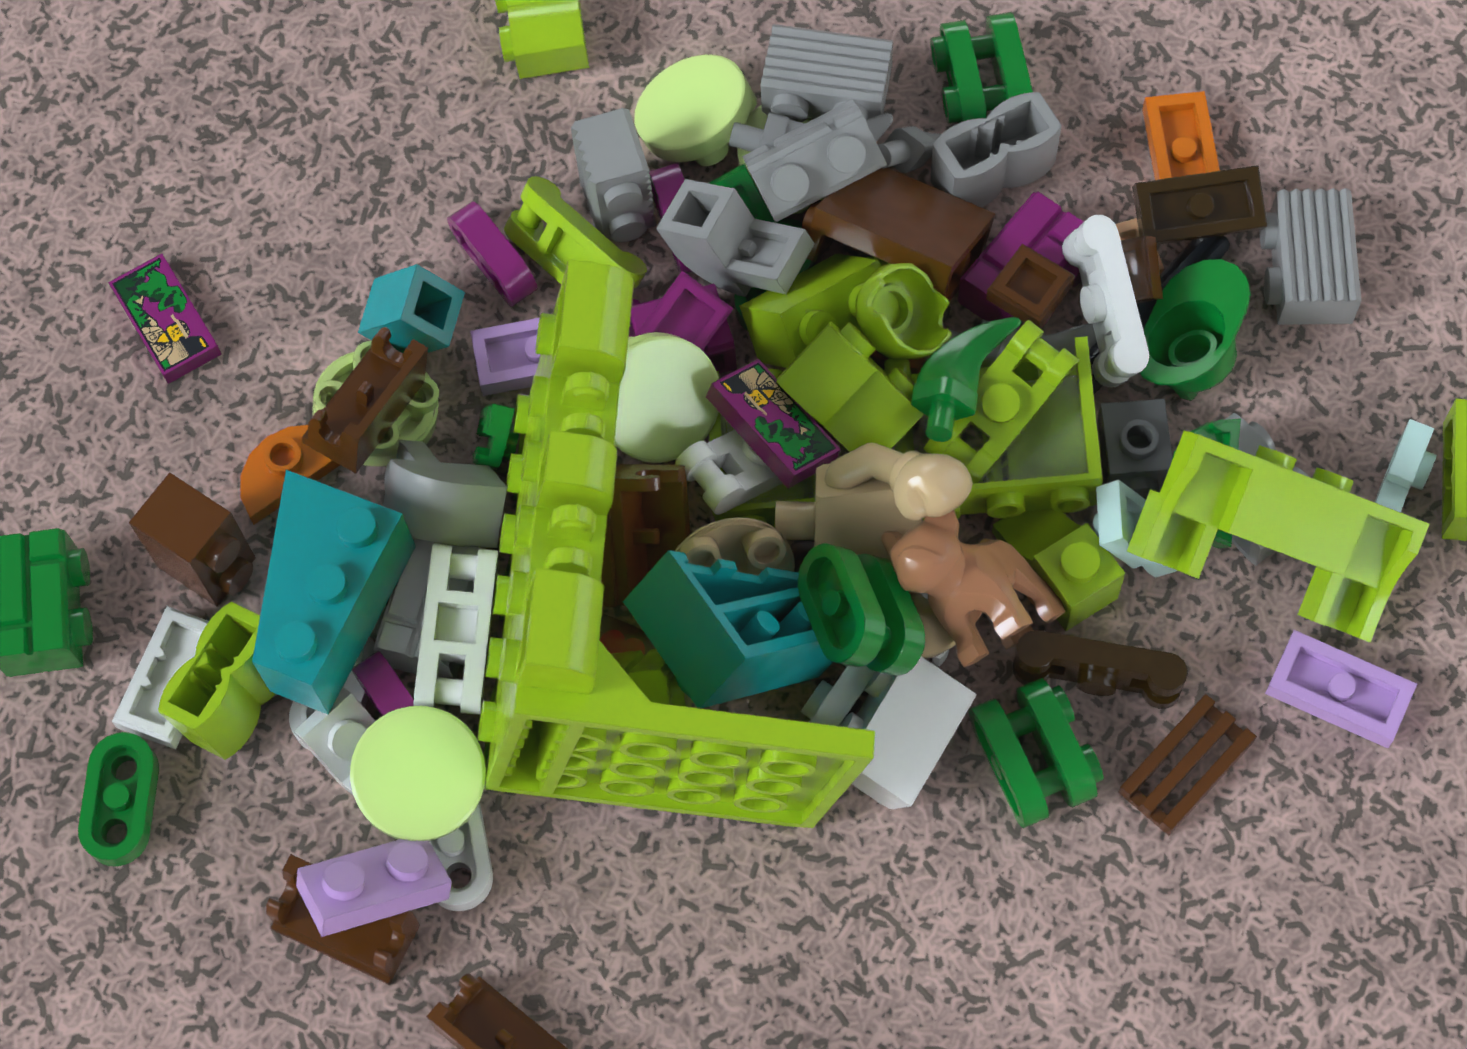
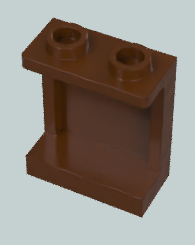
(902, 224)

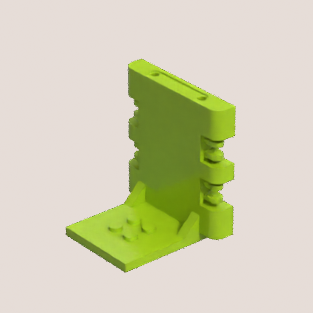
(561, 705)

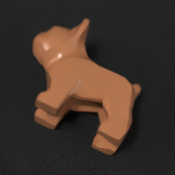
(969, 580)

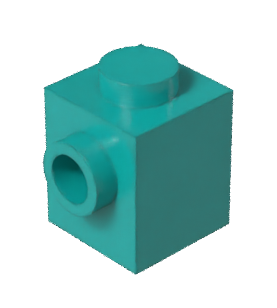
(413, 307)

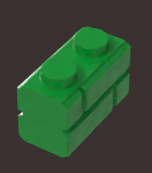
(41, 603)

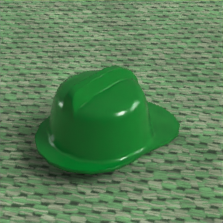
(1196, 327)

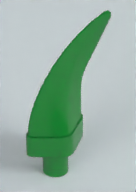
(951, 376)

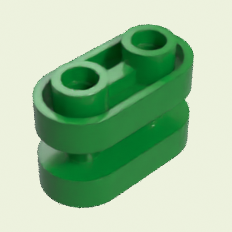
(957, 56)
(860, 610)
(1047, 716)

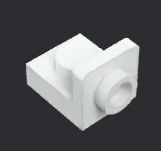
(335, 735)

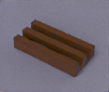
(1222, 725)

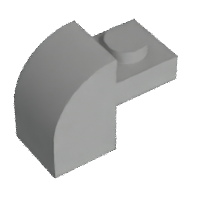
(726, 245)
(444, 500)

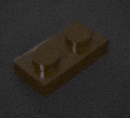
(1200, 205)

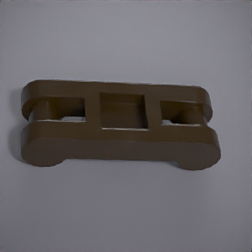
(1100, 666)

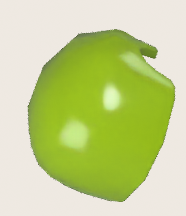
(902, 312)

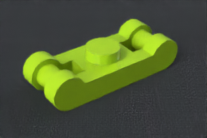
(565, 235)
(1007, 401)

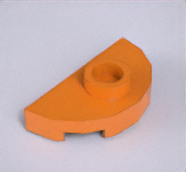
(266, 467)

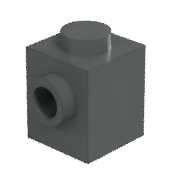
(1135, 444)

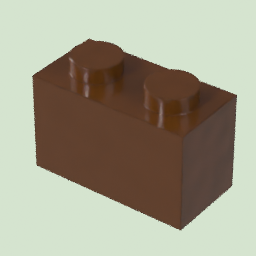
(194, 540)

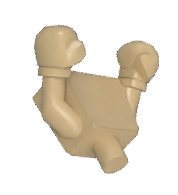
(874, 494)

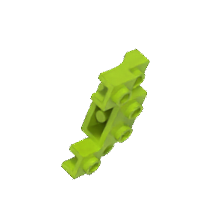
(1260, 498)

